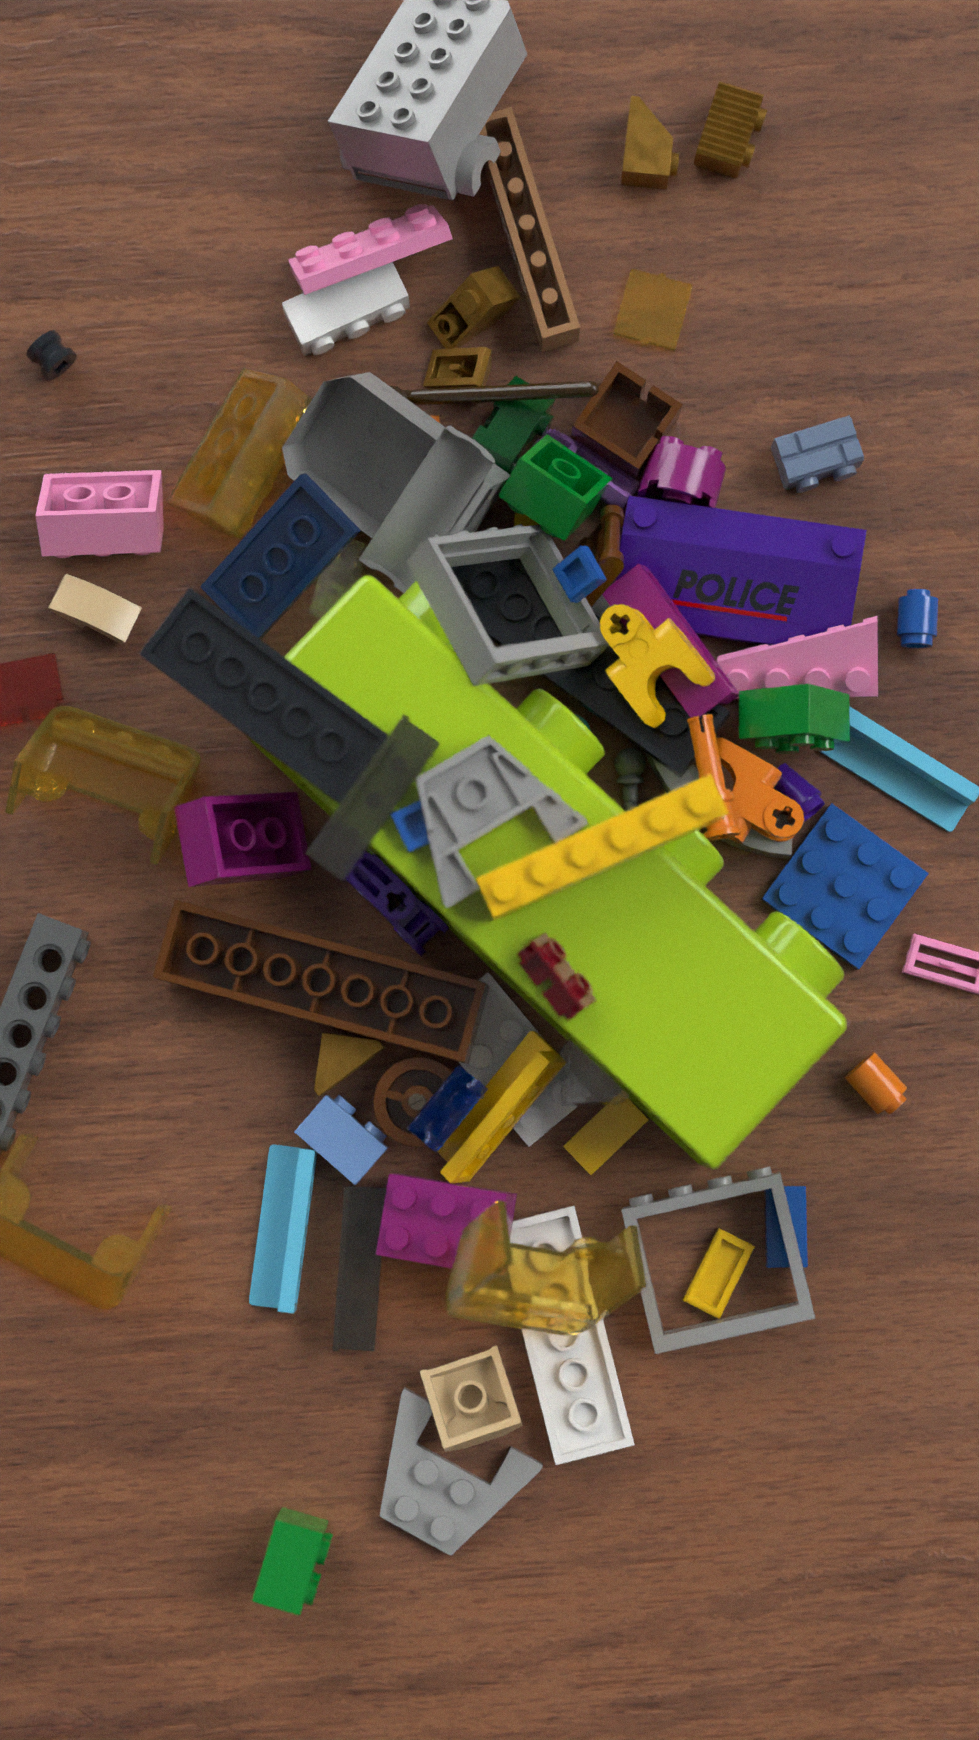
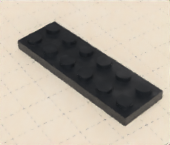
(264, 695)

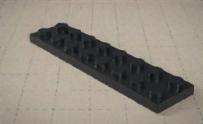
(516, 615)

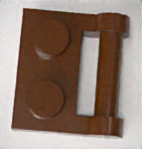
(605, 547)

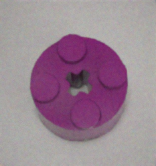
(683, 473)

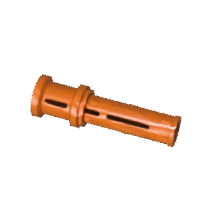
(709, 763)

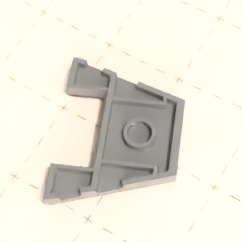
(474, 796)
(437, 1496)

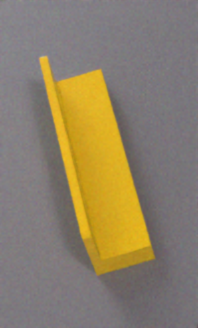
(503, 1105)

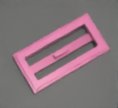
(913, 955)

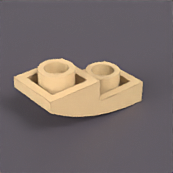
(94, 607)

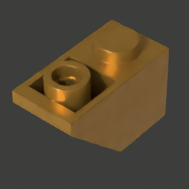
(473, 307)

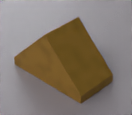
(458, 368)
(340, 1058)

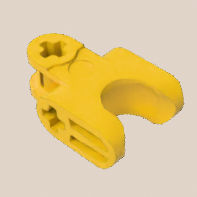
(645, 655)

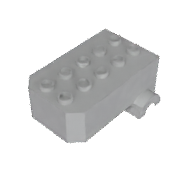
(428, 96)
(391, 469)

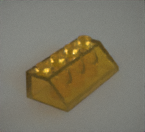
(240, 453)

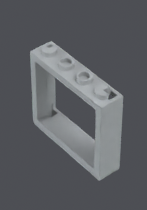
(538, 553)
(739, 1324)

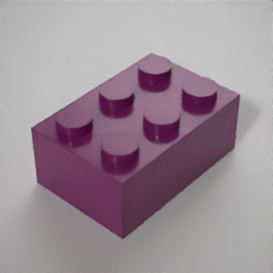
(242, 838)
(427, 1217)

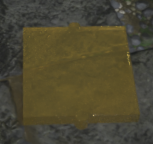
(653, 309)

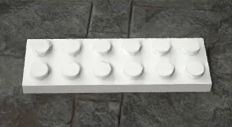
(576, 1371)

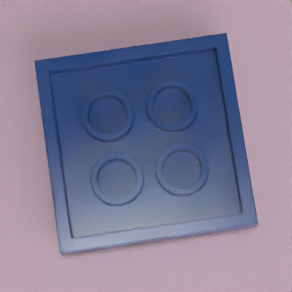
(844, 886)

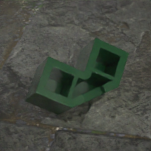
(513, 428)

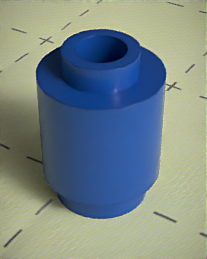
(917, 619)

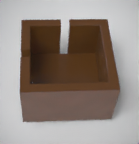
(622, 424)

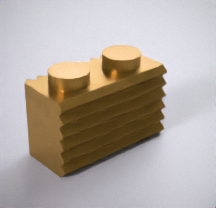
(728, 130)

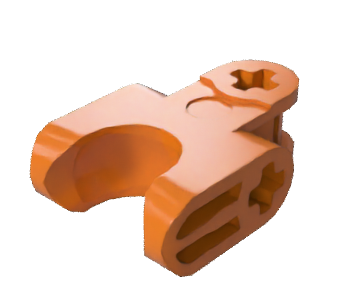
(755, 795)

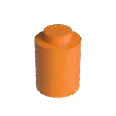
(877, 1084)

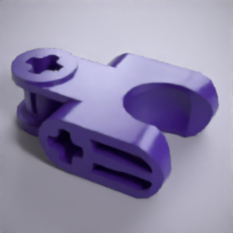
(375, 881)

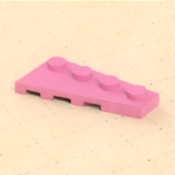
(835, 659)

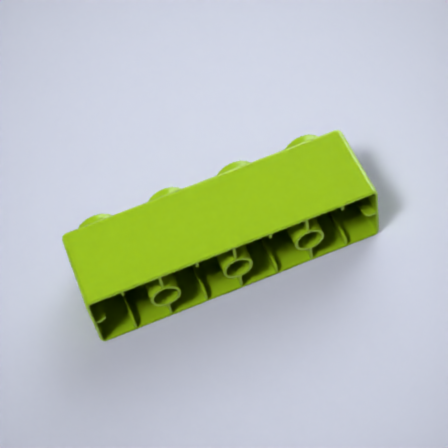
(689, 1000)

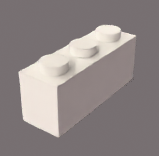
(346, 308)

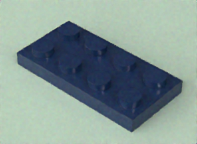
(280, 557)

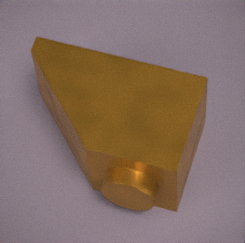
(647, 150)

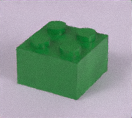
(554, 487)
(794, 718)
(290, 1561)

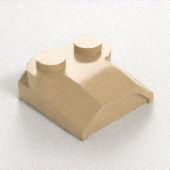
(471, 1400)

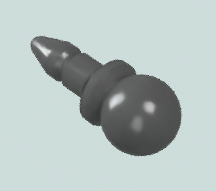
(629, 765)

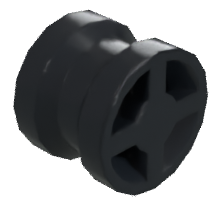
(51, 355)

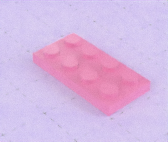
(370, 249)

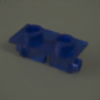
(447, 1108)

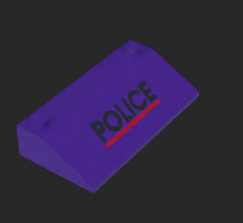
(745, 571)

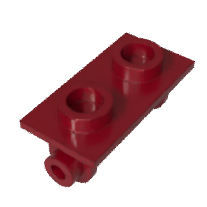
(570, 989)

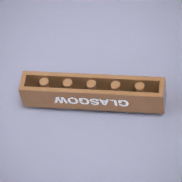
(529, 235)

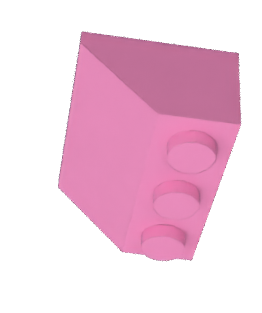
(100, 513)

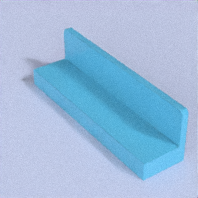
(904, 772)
(283, 1228)

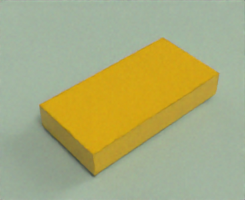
(605, 1134)
(718, 1273)

